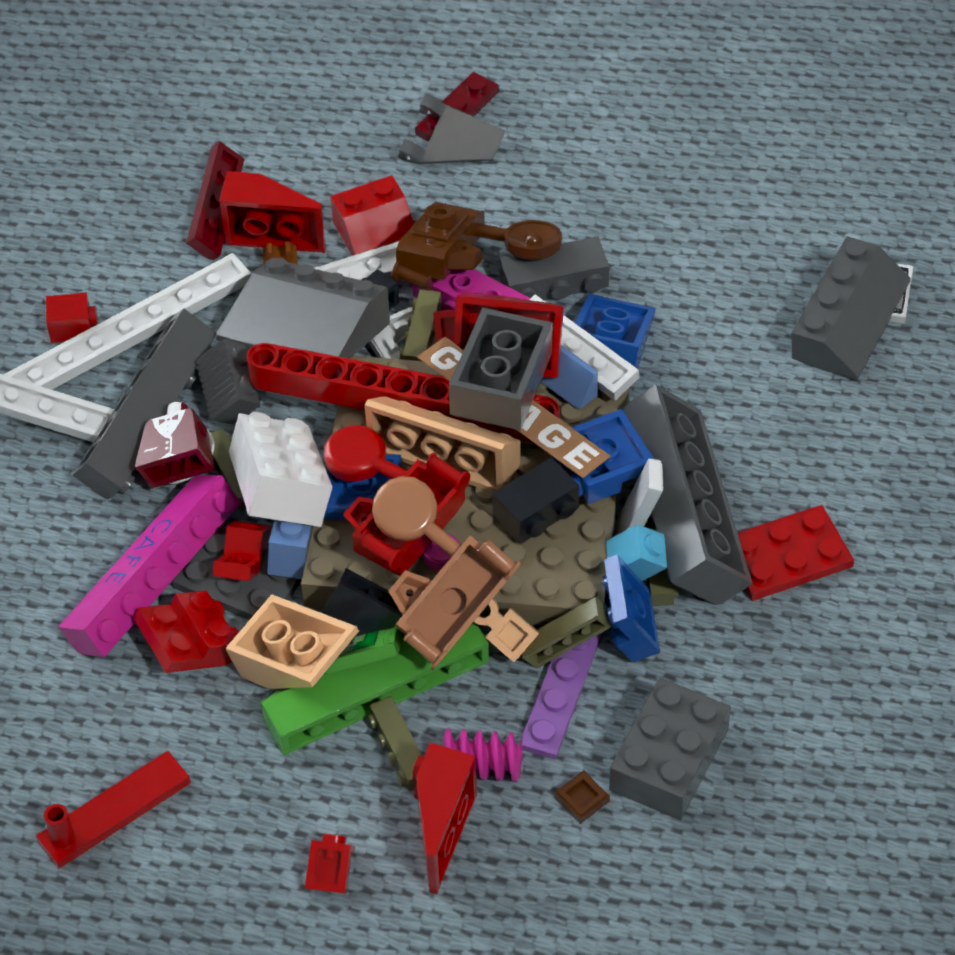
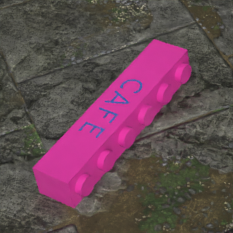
(149, 565)

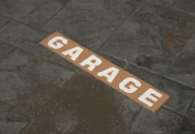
(540, 424)

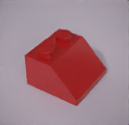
(371, 215)

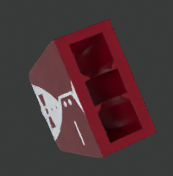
(174, 447)

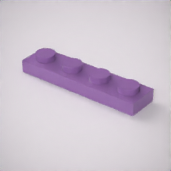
(558, 699)

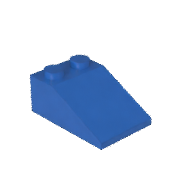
(617, 325)

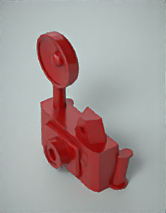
(359, 454)

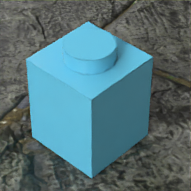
(640, 549)

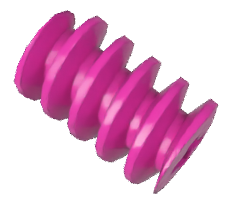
(490, 754)

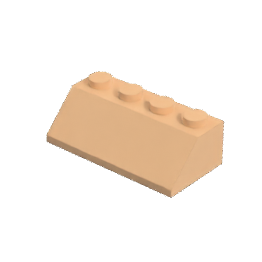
(465, 446)

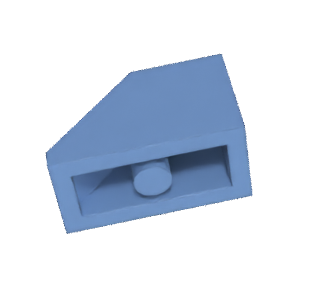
(288, 549)

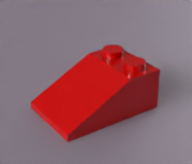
(264, 212)
(470, 305)
(445, 798)

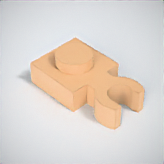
(509, 632)

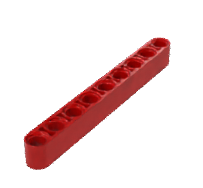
(354, 382)

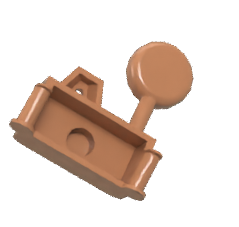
(460, 591)

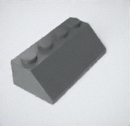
(849, 309)

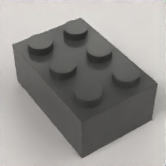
(500, 368)
(669, 748)

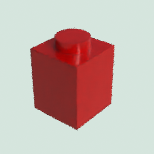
(69, 316)

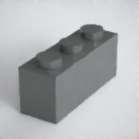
(572, 270)

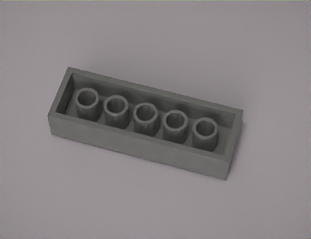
(693, 507)

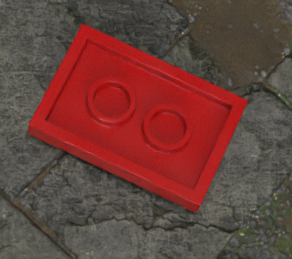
(793, 552)

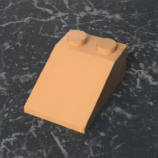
(288, 645)

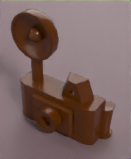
(446, 240)

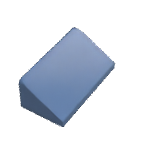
(576, 380)

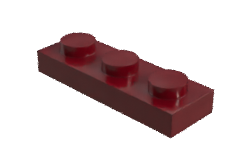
(467, 97)

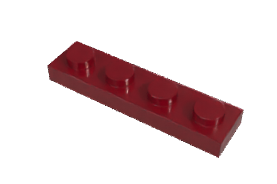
(206, 229)

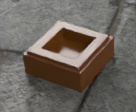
(582, 797)

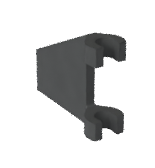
(455, 137)

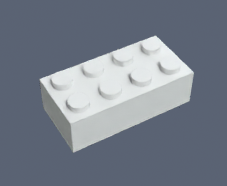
(279, 469)

